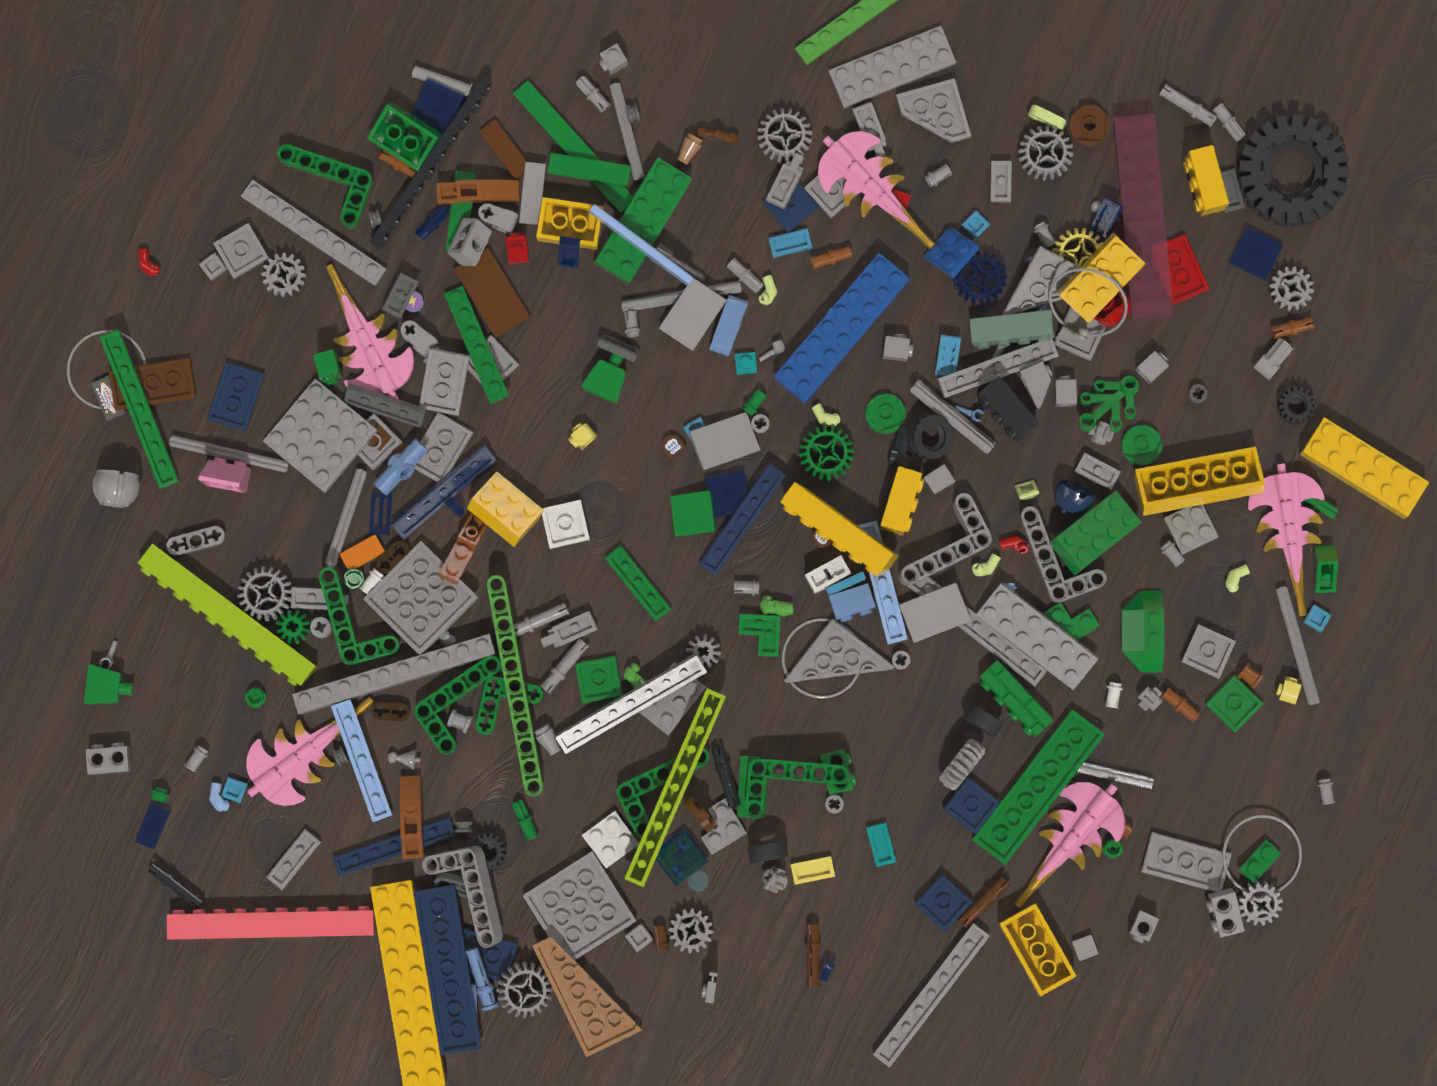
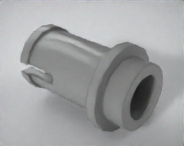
(938, 175)
(1044, 234)
(631, 324)
(1172, 553)
(746, 587)
(196, 758)
(1326, 791)

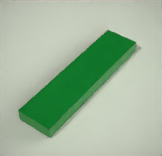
(589, 169)
(459, 210)
(638, 583)

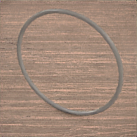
(1098, 272)
(76, 346)
(786, 673)
(1262, 816)

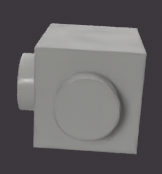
(613, 60)
(897, 348)

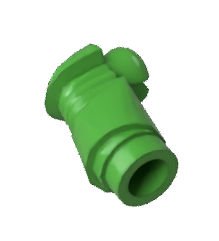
(776, 607)
(631, 675)

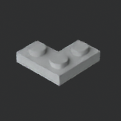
(728, 828)

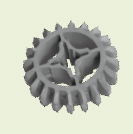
(794, 134)
(1056, 139)
(270, 585)
(962, 764)
(522, 998)

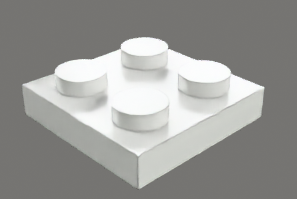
(565, 524)
(610, 839)

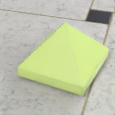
(1027, 490)

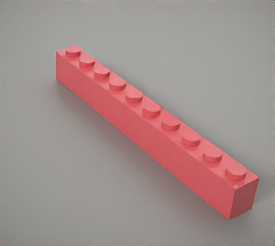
(270, 924)

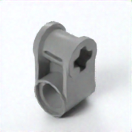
(501, 219)
(421, 340)

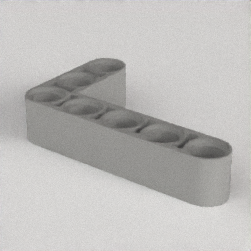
(952, 549)
(1052, 563)
(473, 888)

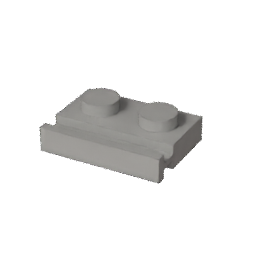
(709, 990)

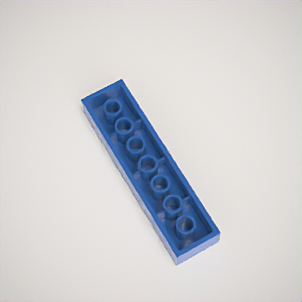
(841, 329)

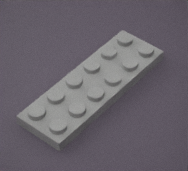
(892, 67)
(1037, 636)

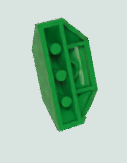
(1144, 631)

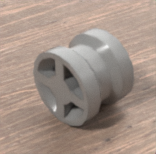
(324, 628)

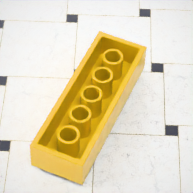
(1364, 468)
(1199, 481)
(837, 527)

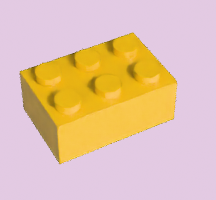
(1205, 181)
(568, 220)
(902, 501)
(505, 509)

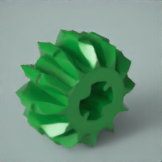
(298, 621)

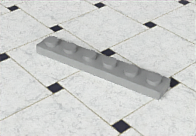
(998, 366)

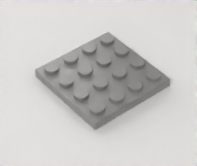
(320, 435)
(418, 600)
(580, 906)

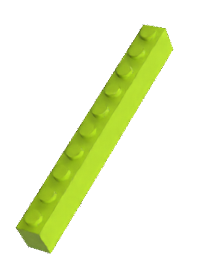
(226, 614)
(675, 787)

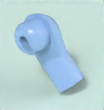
(215, 798)

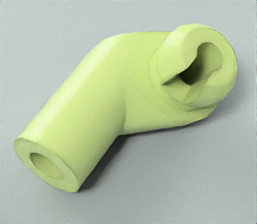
(770, 291)
(825, 418)
(986, 568)
(1233, 577)

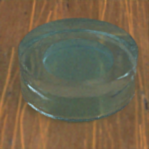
(698, 881)

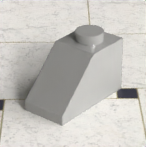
(1036, 381)

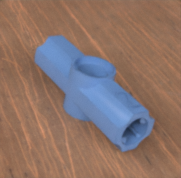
(400, 466)

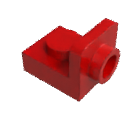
(517, 248)

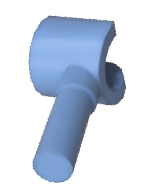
(969, 412)

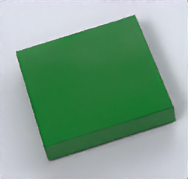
(693, 513)
(598, 679)
(1234, 704)

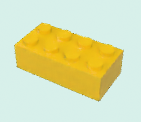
(1090, 291)
(1037, 949)

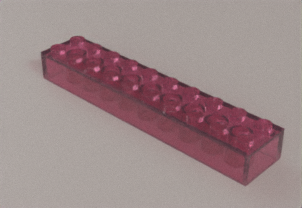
(1144, 215)

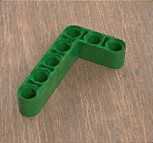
(333, 175)
(346, 624)
(447, 690)
(789, 774)
(637, 791)

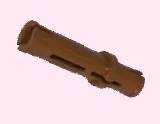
(983, 902)
(813, 962)

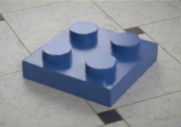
(951, 252)

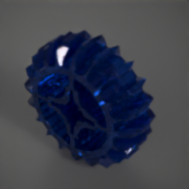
(982, 287)

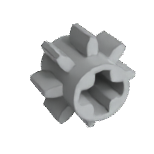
(1101, 433)
(1150, 698)
(775, 879)

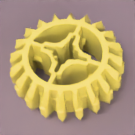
(1082, 239)

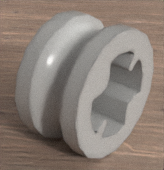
(764, 428)
(907, 661)
(833, 810)

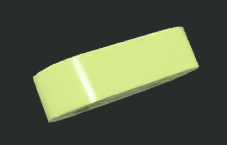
(1047, 117)

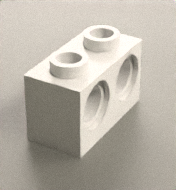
(827, 574)

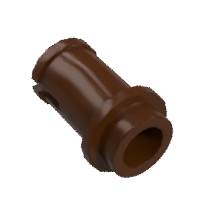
(660, 938)

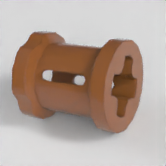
(1250, 676)

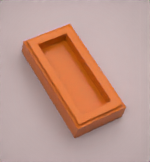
(362, 553)

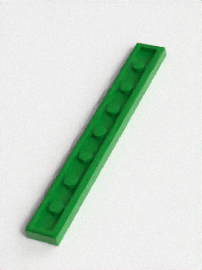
(567, 139)
(139, 408)

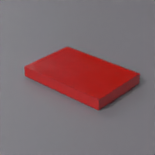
(1184, 271)

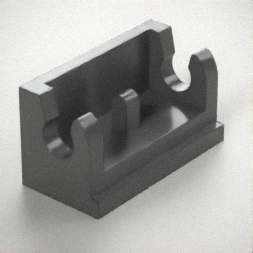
(399, 295)

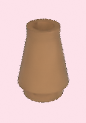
(689, 148)

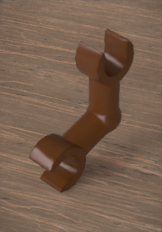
(717, 134)

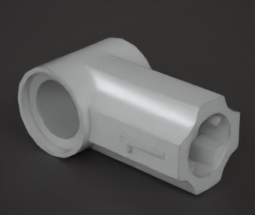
(1270, 362)

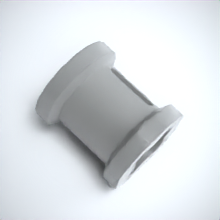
(459, 721)

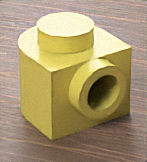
(582, 436)
(1288, 690)

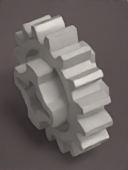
(275, 277)
(1284, 285)
(1255, 910)
(700, 935)

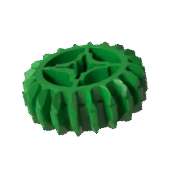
(834, 458)

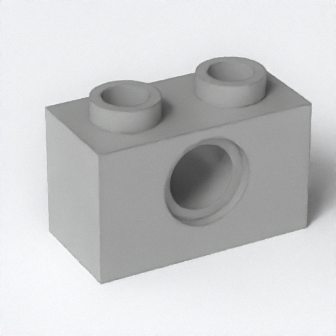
(469, 242)

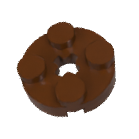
(1082, 116)
(699, 813)

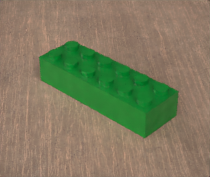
(645, 218)

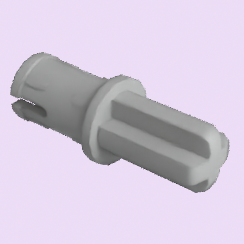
(592, 94)
(1229, 122)
(745, 275)

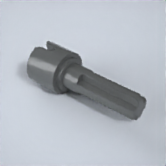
(669, 254)

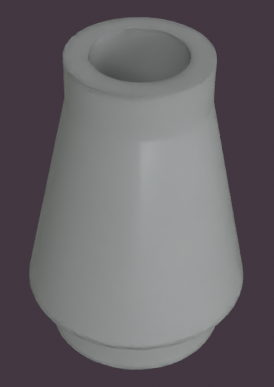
(546, 737)

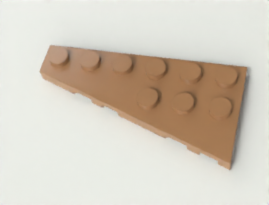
(589, 1009)

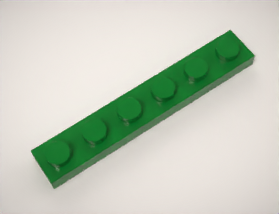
(476, 345)

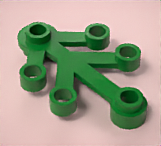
(1110, 401)

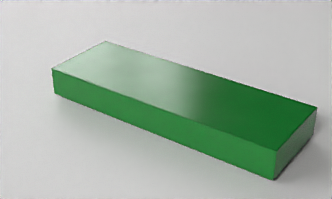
(743, 776)

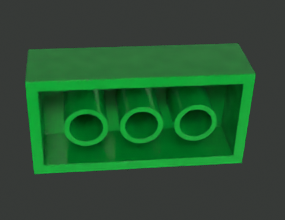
(1095, 533)

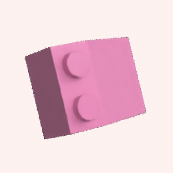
(225, 475)

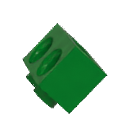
(328, 367)
(845, 757)

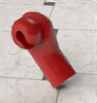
(145, 265)
(1016, 543)

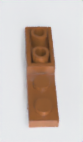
(478, 191)
(463, 550)
(411, 817)

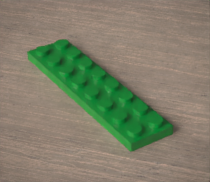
(1038, 787)

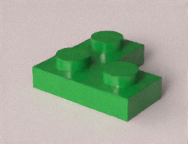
(765, 627)
(1075, 627)

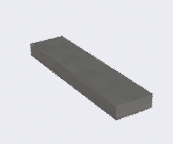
(384, 405)

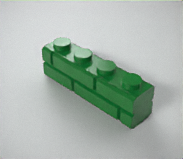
(1015, 698)

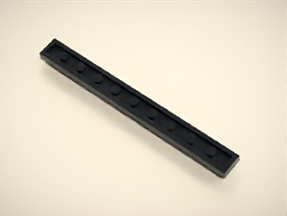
(427, 169)

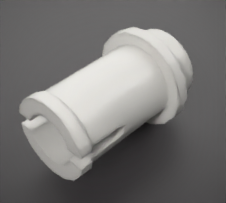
(371, 581)
(1113, 695)

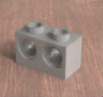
(108, 764)
(1229, 911)

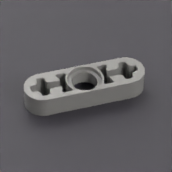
(209, 531)

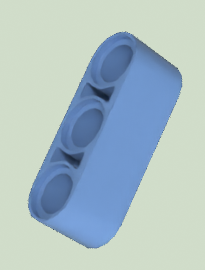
(728, 325)

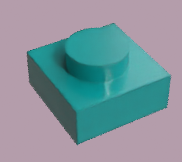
(745, 363)

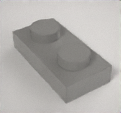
(1000, 181)
(1097, 471)

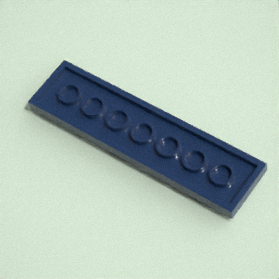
(447, 970)

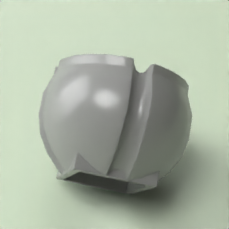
(115, 489)

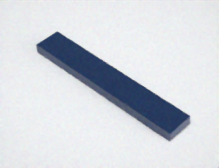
(443, 491)
(742, 519)
(390, 848)

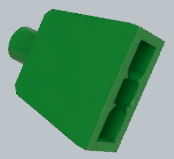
(606, 379)
(105, 686)

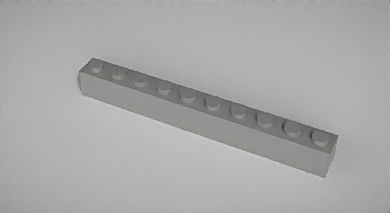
(394, 674)

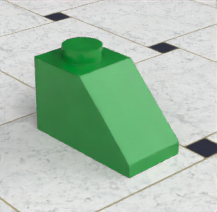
(1325, 568)

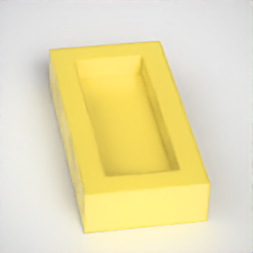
(812, 870)

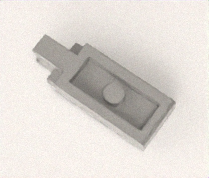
(869, 123)
(786, 182)
(312, 598)
(570, 630)

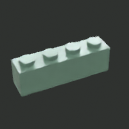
(1012, 328)

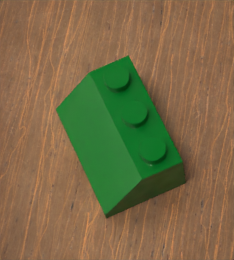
(404, 136)

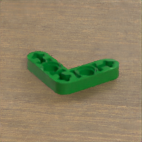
(501, 692)

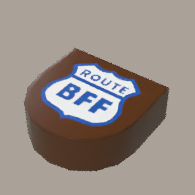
(672, 446)
(820, 542)

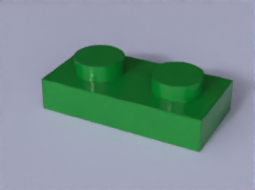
(1259, 861)

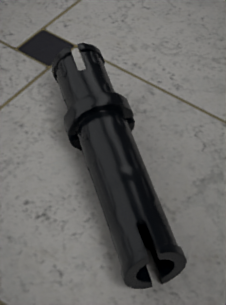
(724, 773)
(181, 889)

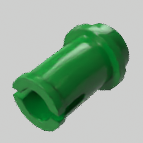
(754, 402)

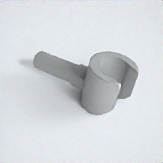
(778, 347)
(109, 655)

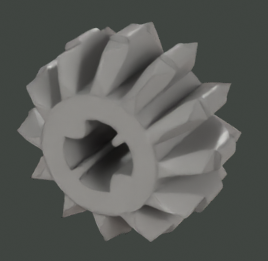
(702, 644)

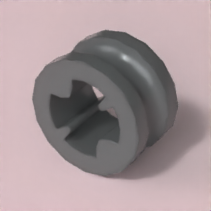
(633, 112)
(375, 218)
(1192, 390)
(340, 756)
(463, 826)

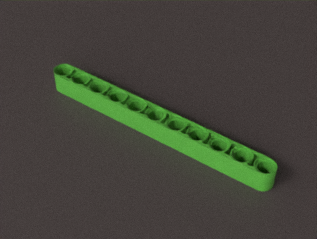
(509, 676)

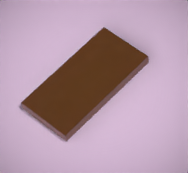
(492, 294)
(161, 383)

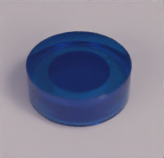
(454, 507)
(827, 971)

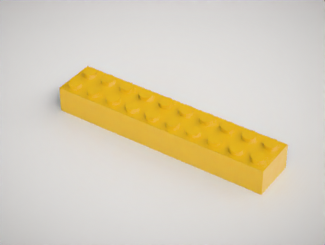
(408, 984)

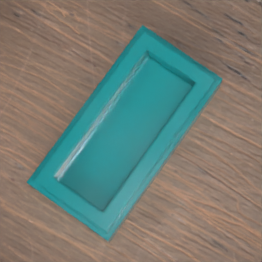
(881, 844)

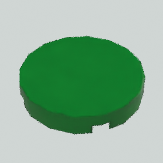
(885, 413)
(1141, 445)

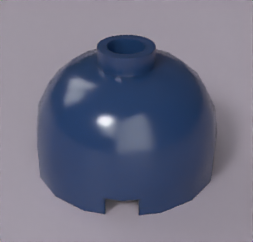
(1073, 497)

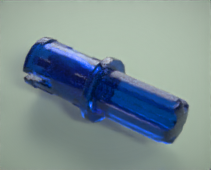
(432, 222)

